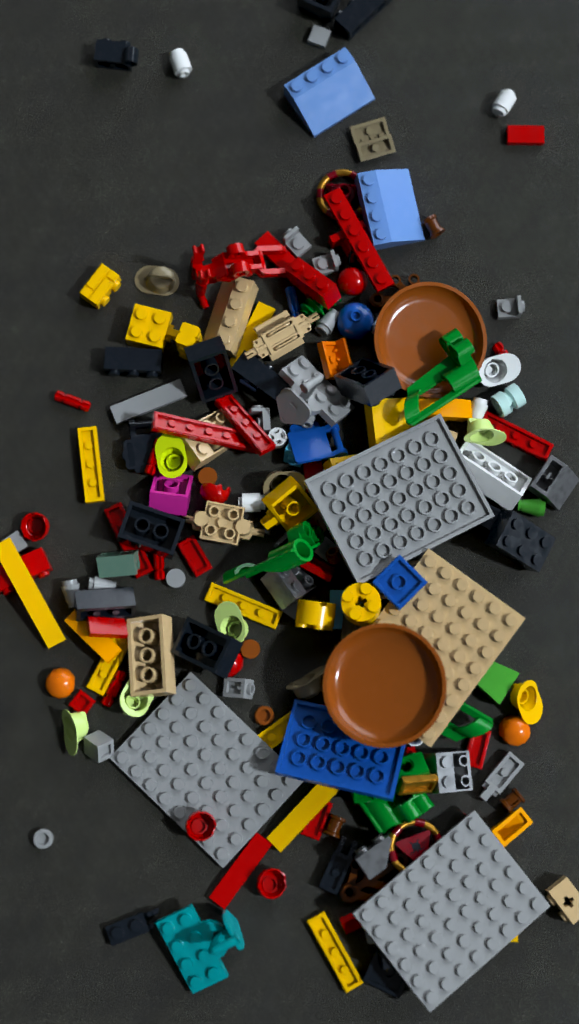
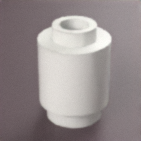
(180, 63)
(503, 102)
(251, 502)

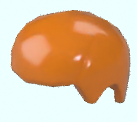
(60, 683)
(514, 730)

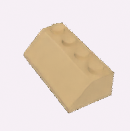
(232, 313)
(151, 656)

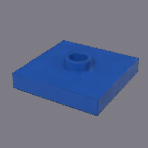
(399, 582)

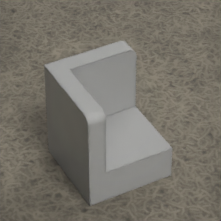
(98, 746)

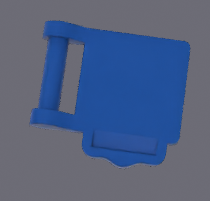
(312, 443)

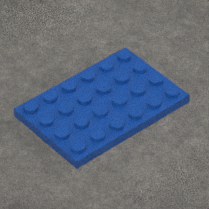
(324, 755)

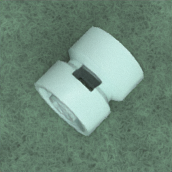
(507, 400)

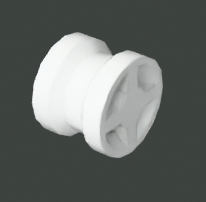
(278, 434)

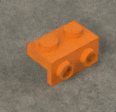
(334, 357)

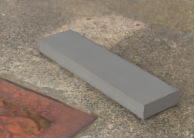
(148, 401)

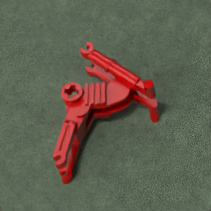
(231, 265)

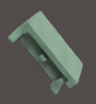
(118, 563)

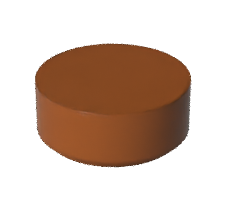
(207, 475)
(250, 649)
(264, 715)

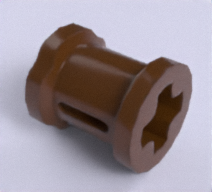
(433, 226)
(512, 800)
(334, 825)

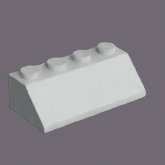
(495, 476)

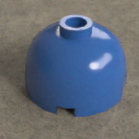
(355, 321)

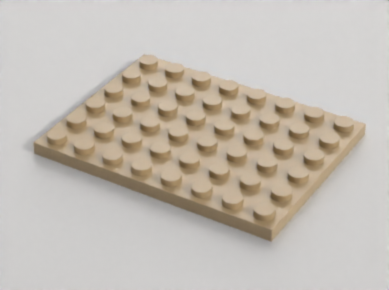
(461, 624)

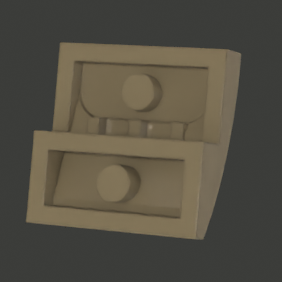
(372, 139)

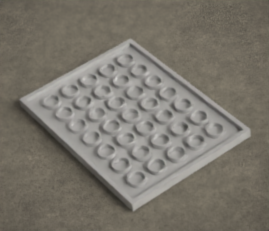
(398, 498)
(205, 759)
(451, 910)

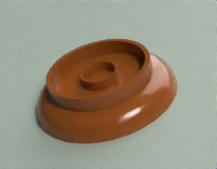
(411, 329)
(384, 685)

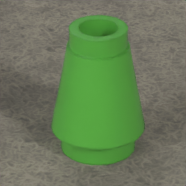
(532, 506)

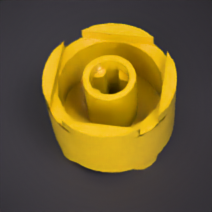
(350, 604)
(315, 615)

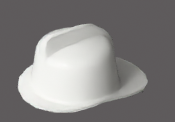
(499, 369)

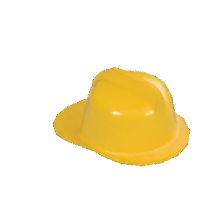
(527, 700)

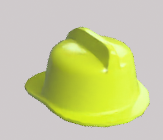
(171, 456)

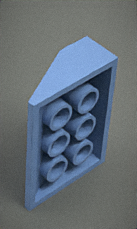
(328, 92)
(389, 207)

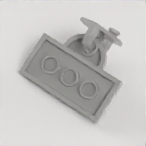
(309, 395)

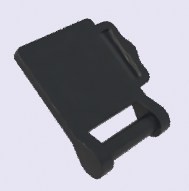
(139, 447)

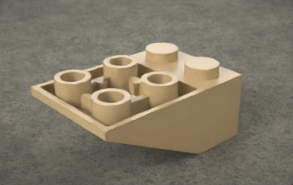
(202, 453)

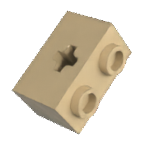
(556, 893)

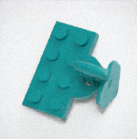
(195, 946)

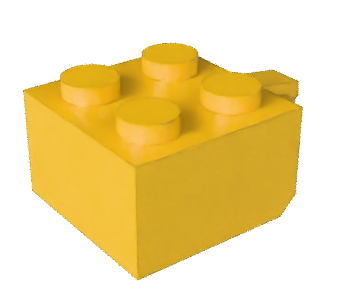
(150, 328)
(287, 505)

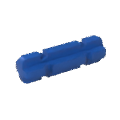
(292, 301)

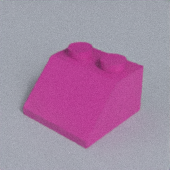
(171, 494)

